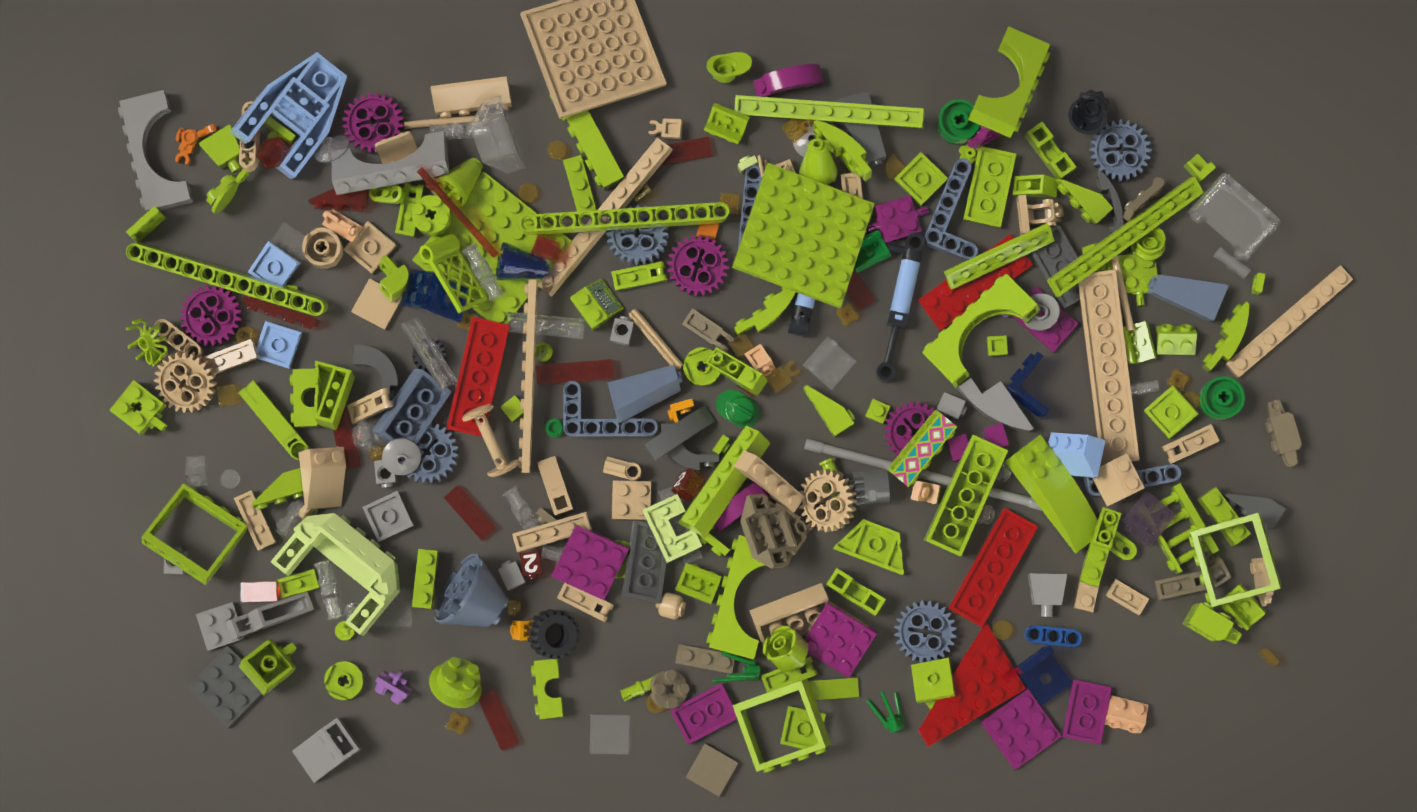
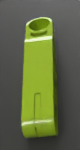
(273, 419)

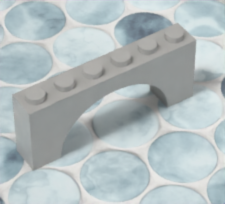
(139, 116)
(354, 175)

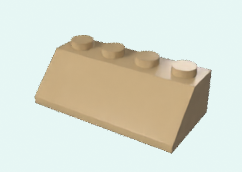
(467, 96)
(795, 611)

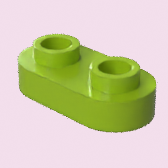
(215, 192)
(388, 194)
(1119, 543)

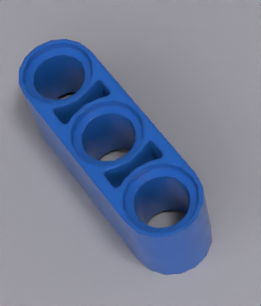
(1062, 634)

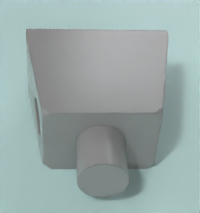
(1047, 591)

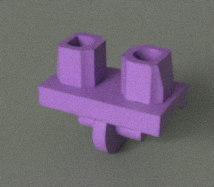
(394, 683)

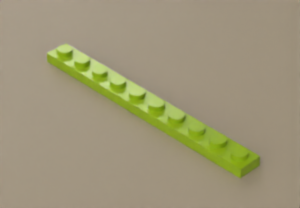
(830, 111)
(1125, 236)

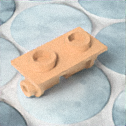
(341, 225)

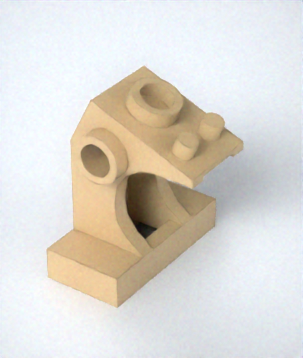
(1052, 210)

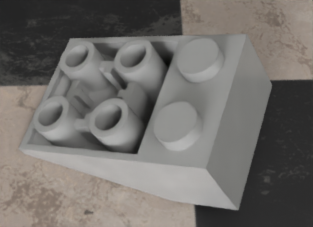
(326, 749)

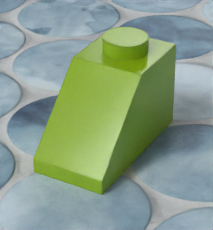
(1035, 186)

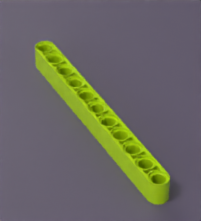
(632, 213)
(218, 278)

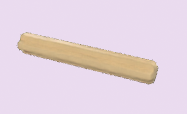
(655, 339)

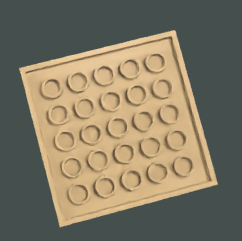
(592, 52)

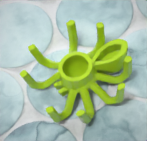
(148, 341)

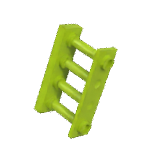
(1188, 512)

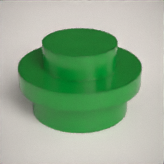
(554, 427)

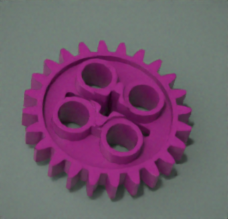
(371, 106)
(681, 259)
(224, 304)
(899, 442)

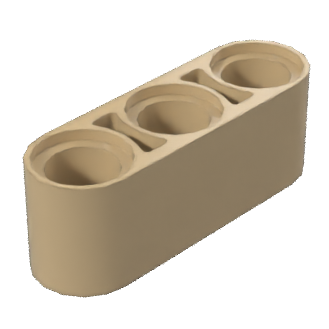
(173, 332)

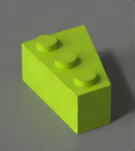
(331, 393)

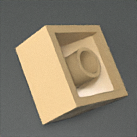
(1117, 480)

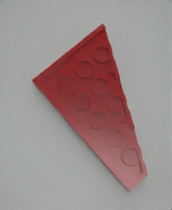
(980, 684)

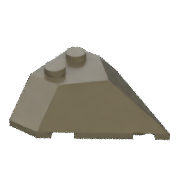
(772, 531)

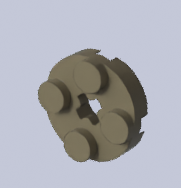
(679, 689)

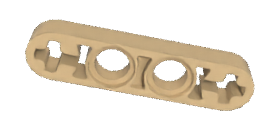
(243, 157)

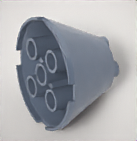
(471, 596)

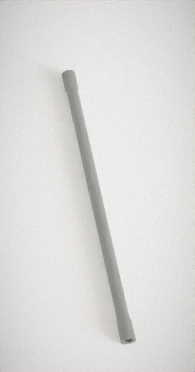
(820, 447)

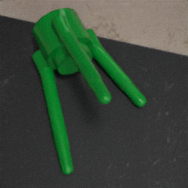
(749, 672)
(894, 721)

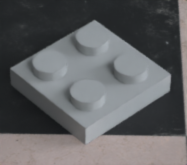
(388, 516)
(214, 627)

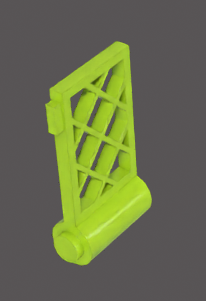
(446, 249)

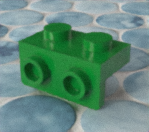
(871, 251)

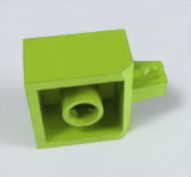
(148, 416)
(1211, 624)
(268, 654)

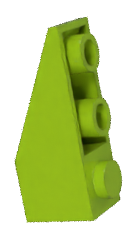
(1090, 203)
(737, 371)
(285, 486)

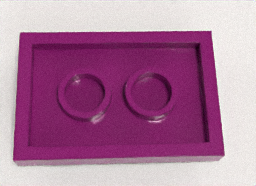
(1057, 333)
(1086, 711)
(704, 713)

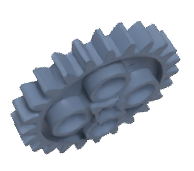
(1120, 167)
(636, 251)
(441, 462)
(927, 614)

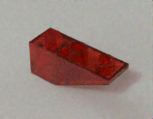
(355, 200)

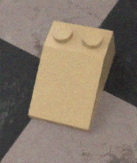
(322, 477)

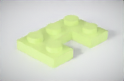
(658, 521)

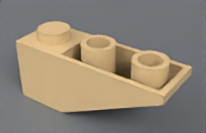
(555, 486)

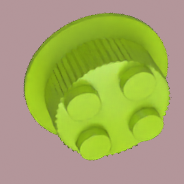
(456, 683)

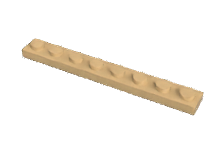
(1289, 321)

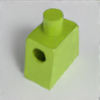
(223, 149)

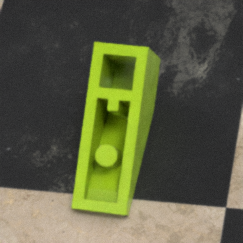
(832, 413)
(834, 688)

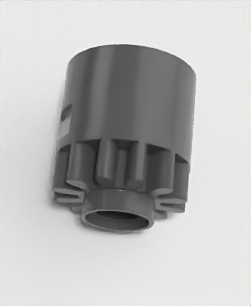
(870, 486)

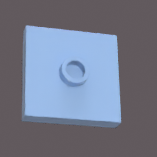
(274, 265)
(278, 344)

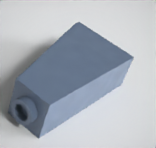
(1189, 295)
(643, 390)

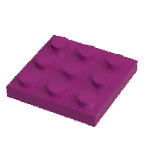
(589, 562)
(839, 639)
(1020, 729)

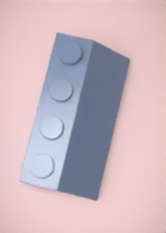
(413, 408)

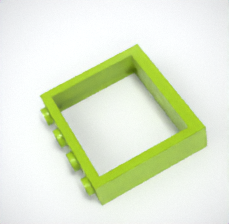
(1265, 549)
(177, 558)
(814, 716)

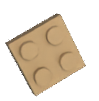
(630, 499)

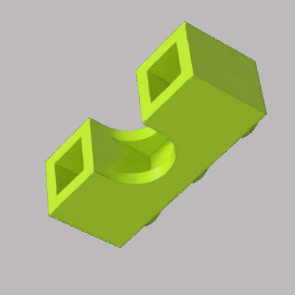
(1044, 145)
(302, 382)
(1221, 511)
(425, 579)
(855, 592)
(543, 672)

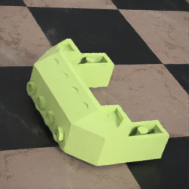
(351, 553)

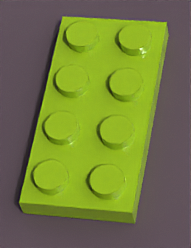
(989, 187)

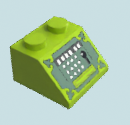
(596, 304)

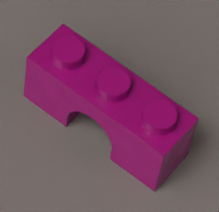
(993, 434)

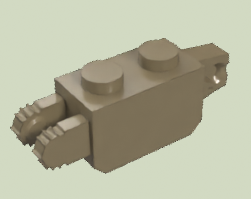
(1283, 433)

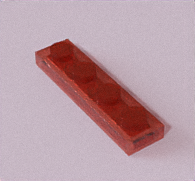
(272, 310)
(574, 372)

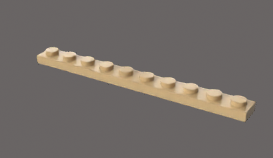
(617, 199)
(528, 367)

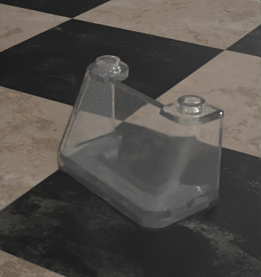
(1235, 216)

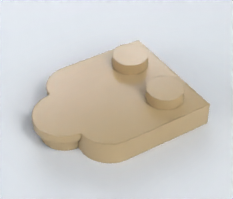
(1261, 579)

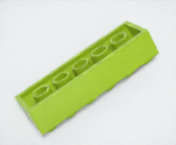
(722, 483)

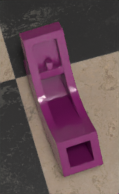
(788, 78)
(735, 507)

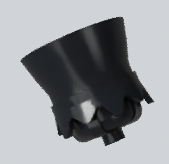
(1089, 112)

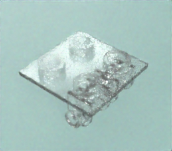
(829, 363)

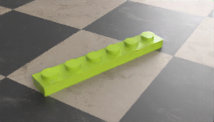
(999, 256)

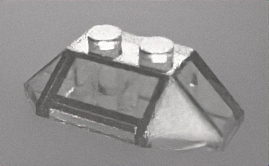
(496, 137)

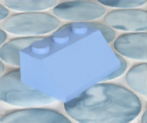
(1078, 453)

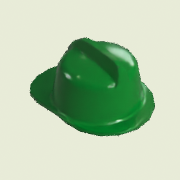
(737, 408)

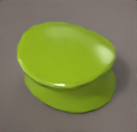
(1151, 245)

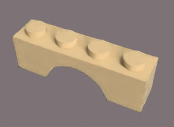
(762, 474)

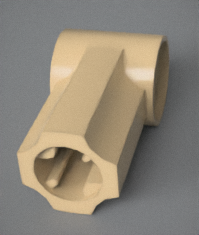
(620, 468)

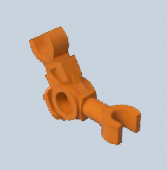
(189, 139)

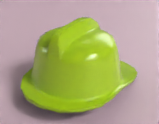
(728, 66)

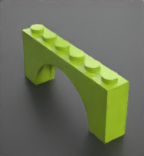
(1004, 112)
(1000, 299)
(727, 633)

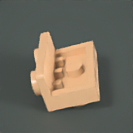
(1126, 714)

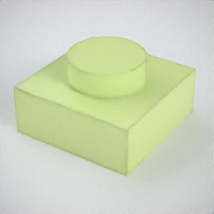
(745, 162)

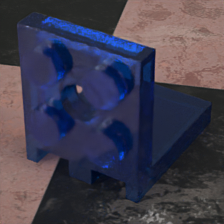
(428, 294)
(1020, 394)
(1035, 666)

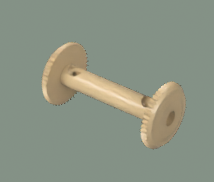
(490, 440)

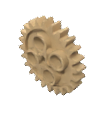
(193, 367)
(835, 516)

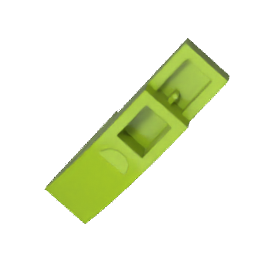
(842, 143)
(774, 308)
(1232, 331)
(1099, 547)

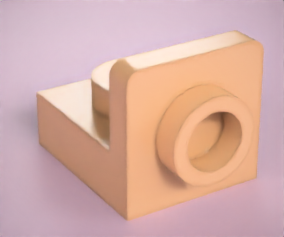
(760, 360)
(926, 492)

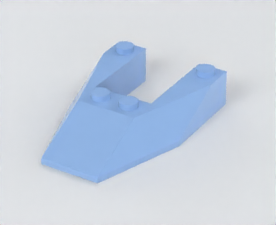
(304, 102)

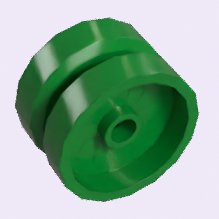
(946, 123)
(1232, 395)

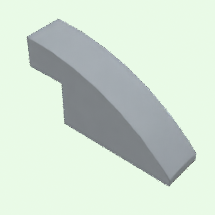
(996, 405)
(269, 615)

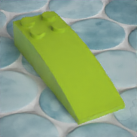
(1054, 492)
(965, 495)

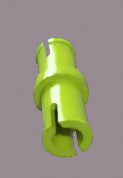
(636, 689)

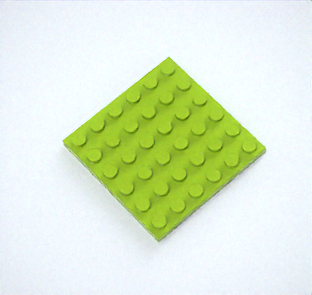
(498, 219)
(803, 235)

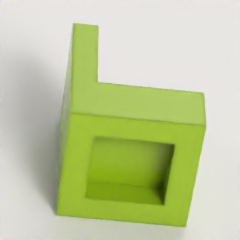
(1199, 168)

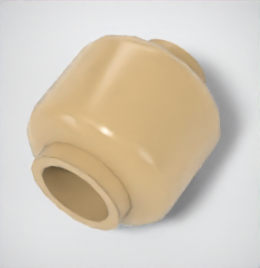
(671, 606)

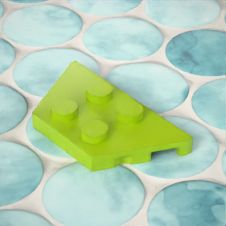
(874, 545)

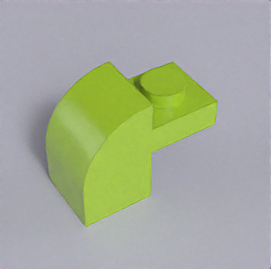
(396, 281)

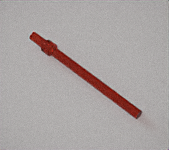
(433, 185)

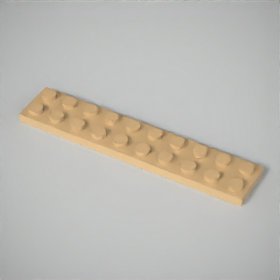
(1108, 365)

